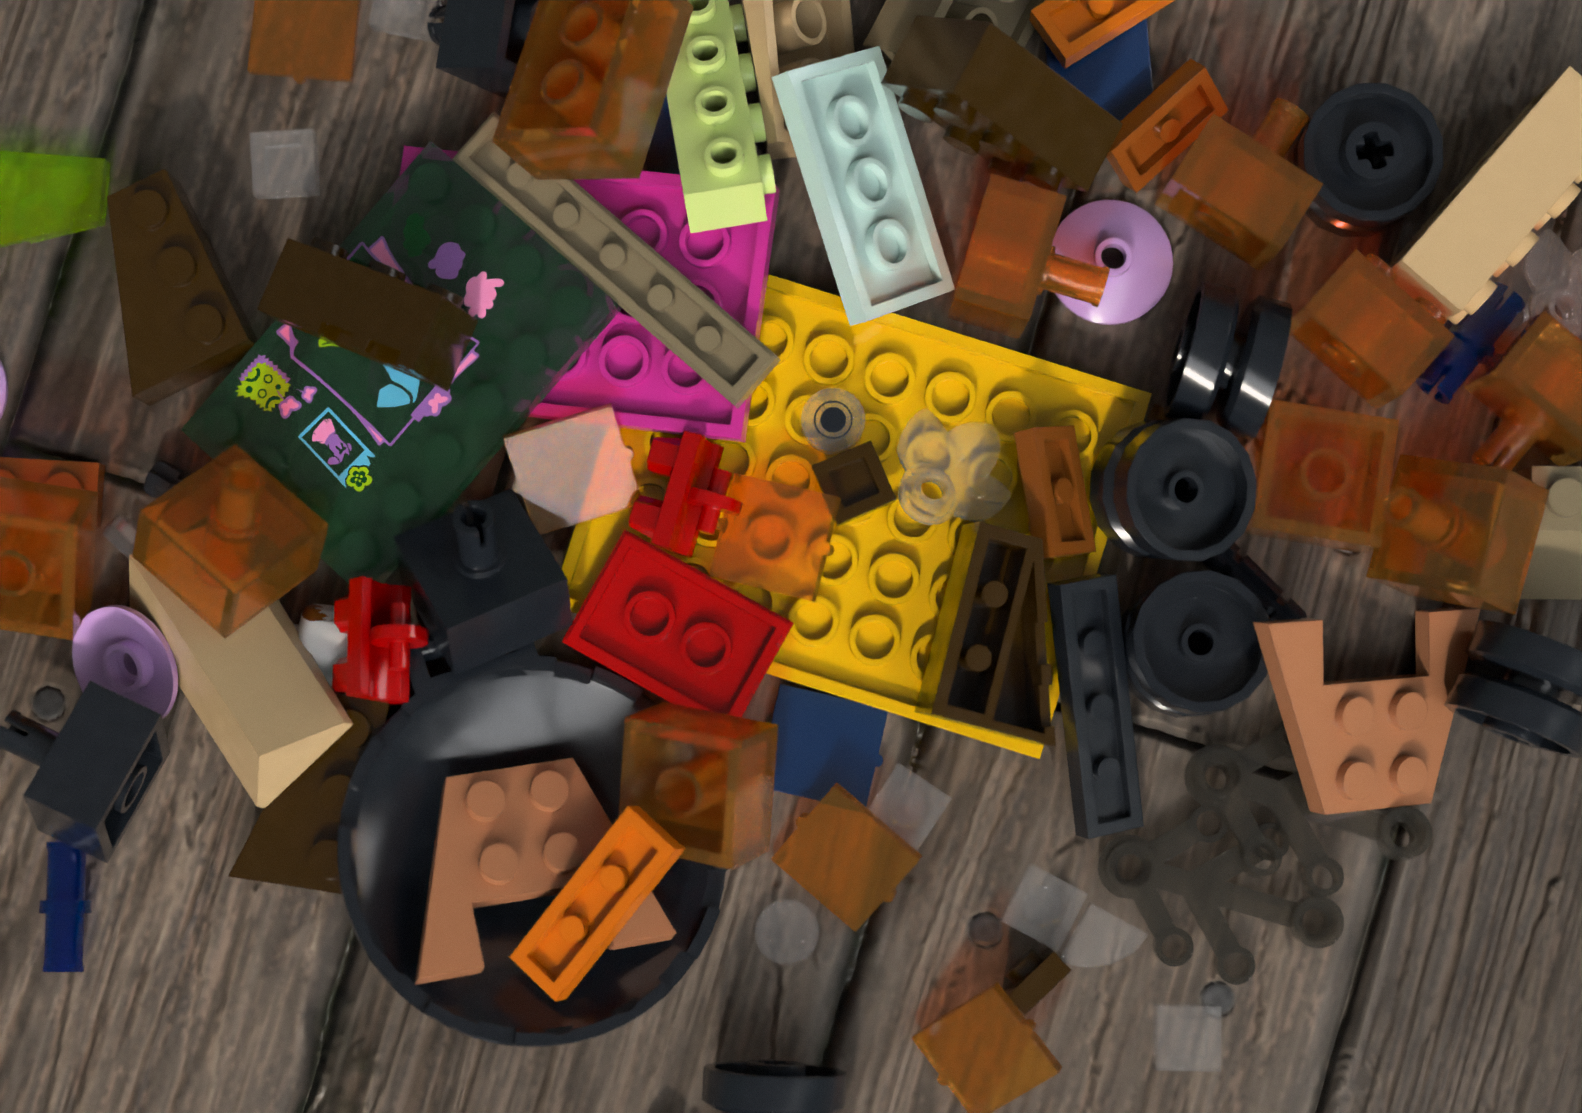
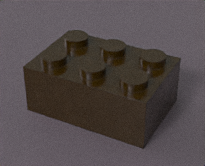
(1000, 103)

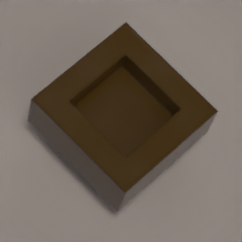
(857, 480)
(1034, 978)

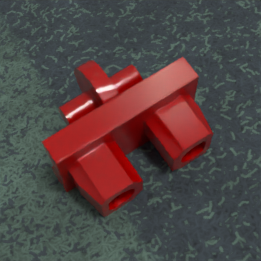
(692, 496)
(378, 641)

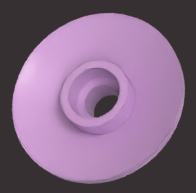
(1146, 253)
(127, 656)

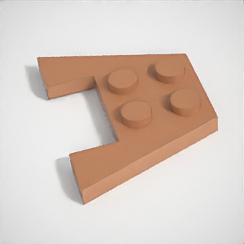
(1367, 737)
(509, 841)

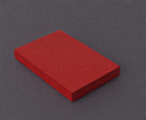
(676, 630)

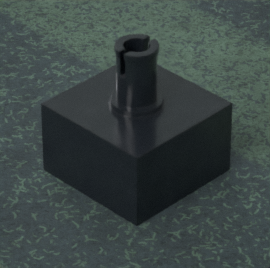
(482, 40)
(483, 580)
(91, 770)

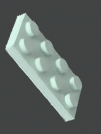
(863, 184)

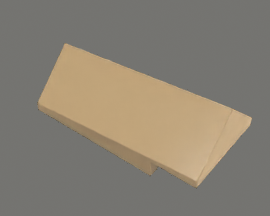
(788, 37)
(251, 691)

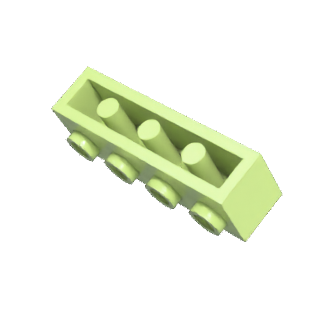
(715, 124)

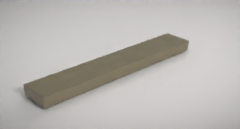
(624, 269)

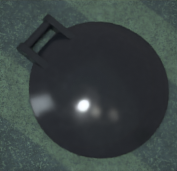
(479, 721)

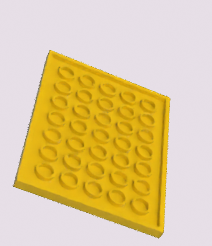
(887, 572)

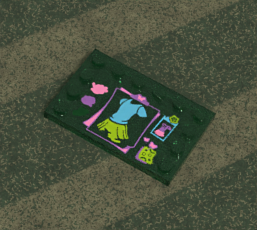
(381, 446)

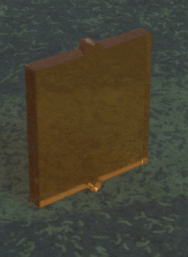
(304, 39)
(573, 469)
(777, 537)
(846, 857)
(987, 1051)

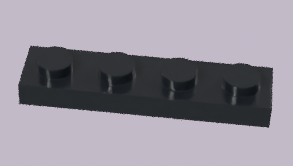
(1095, 705)

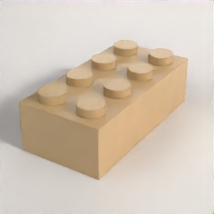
(1498, 203)

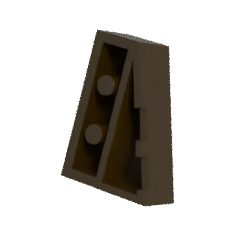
(172, 291)
(369, 311)
(991, 639)
(299, 829)

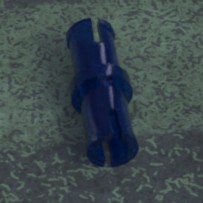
(1471, 344)
(64, 908)

